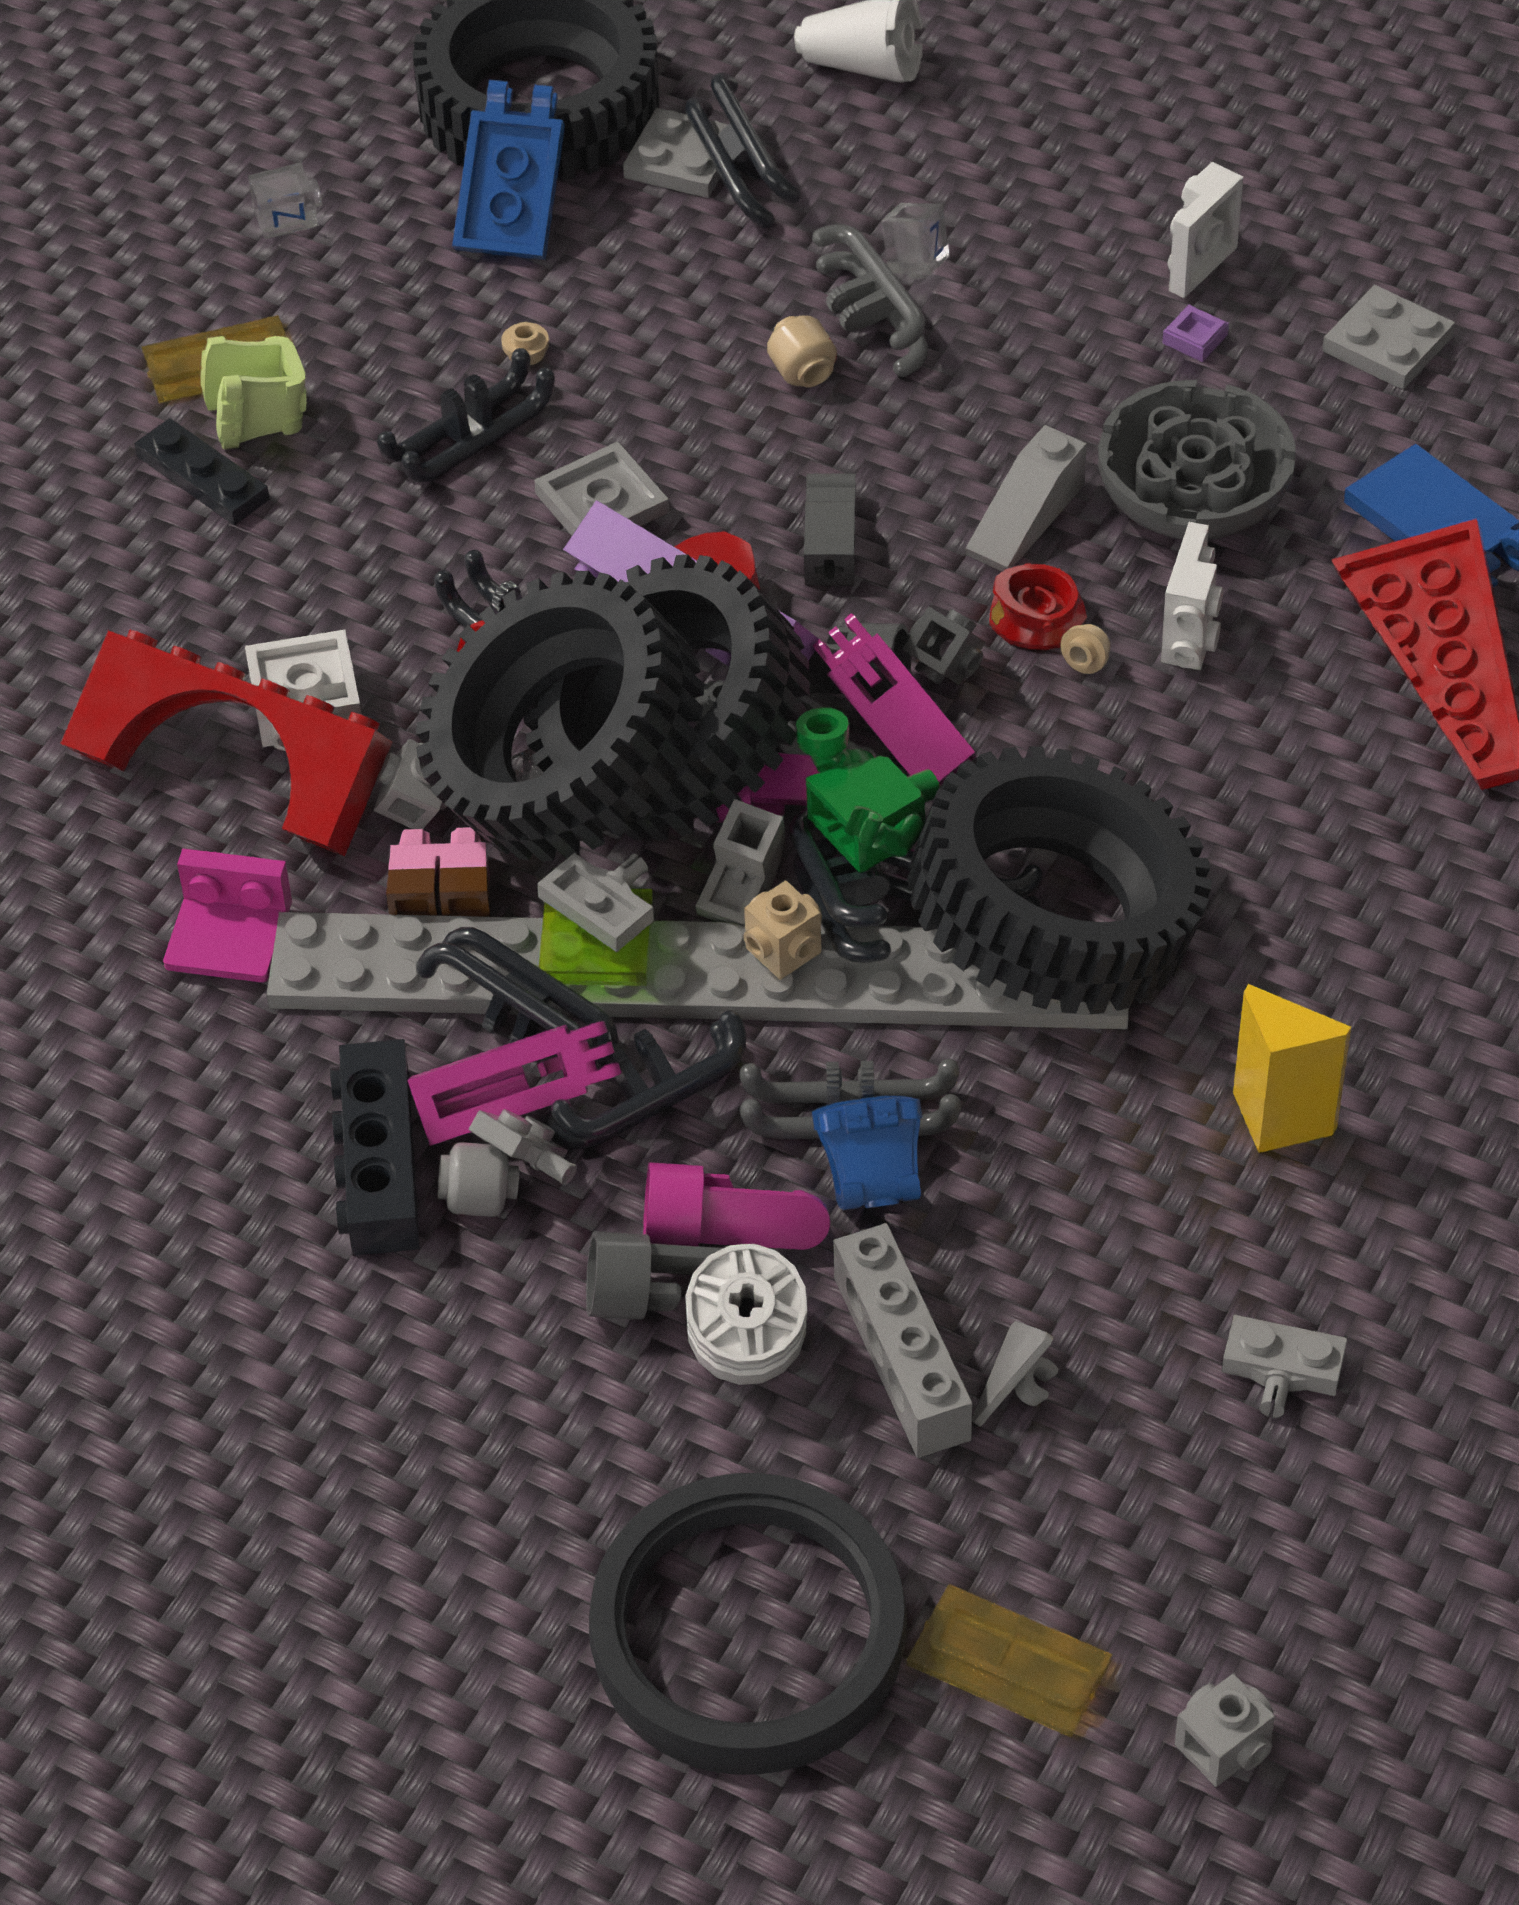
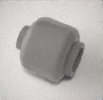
(477, 1179)

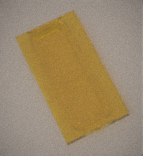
(176, 363)
(1009, 1660)

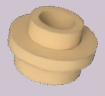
(526, 336)
(1085, 648)

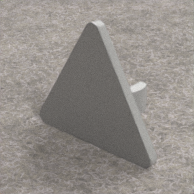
(1015, 1368)

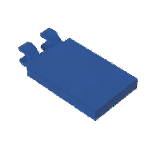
(510, 176)
(1423, 495)

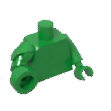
(860, 798)

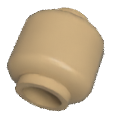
(802, 351)

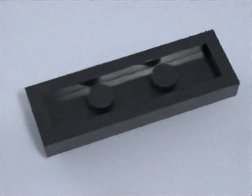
(202, 471)

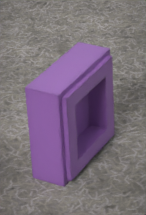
(1195, 333)

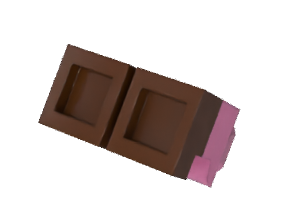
(457, 867)

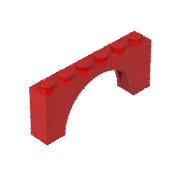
(141, 687)

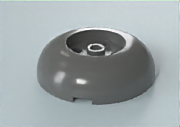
(1223, 453)

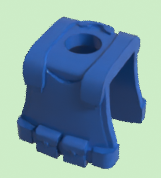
(871, 1149)

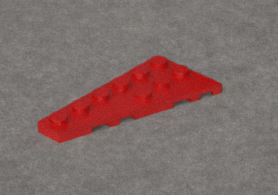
(1443, 628)

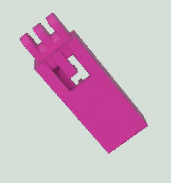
(905, 714)
(496, 1079)

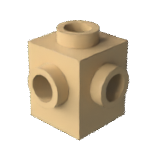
(783, 929)

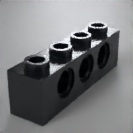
(376, 1114)

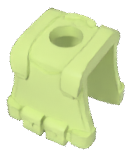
(253, 388)

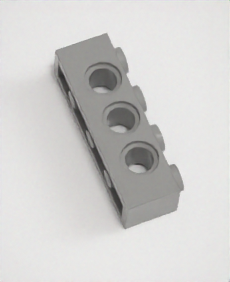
(902, 1340)

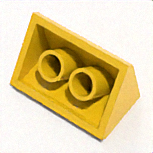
(1288, 1070)

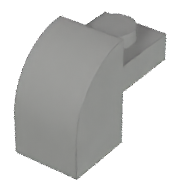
(746, 862)

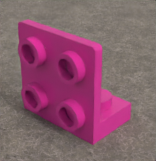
(227, 915)

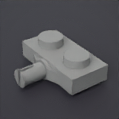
(599, 898)
(525, 1140)
(1283, 1359)

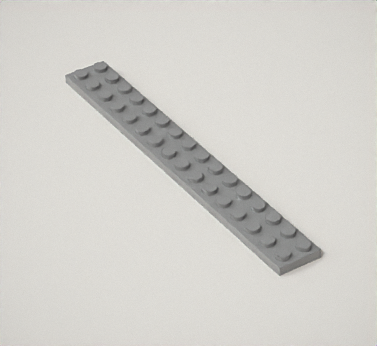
(692, 974)

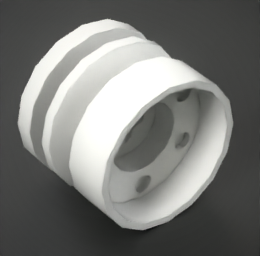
(753, 1346)

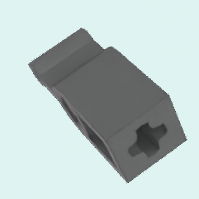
(829, 529)

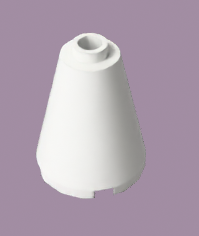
(865, 39)

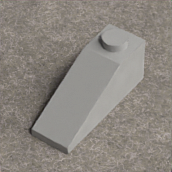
(1030, 498)

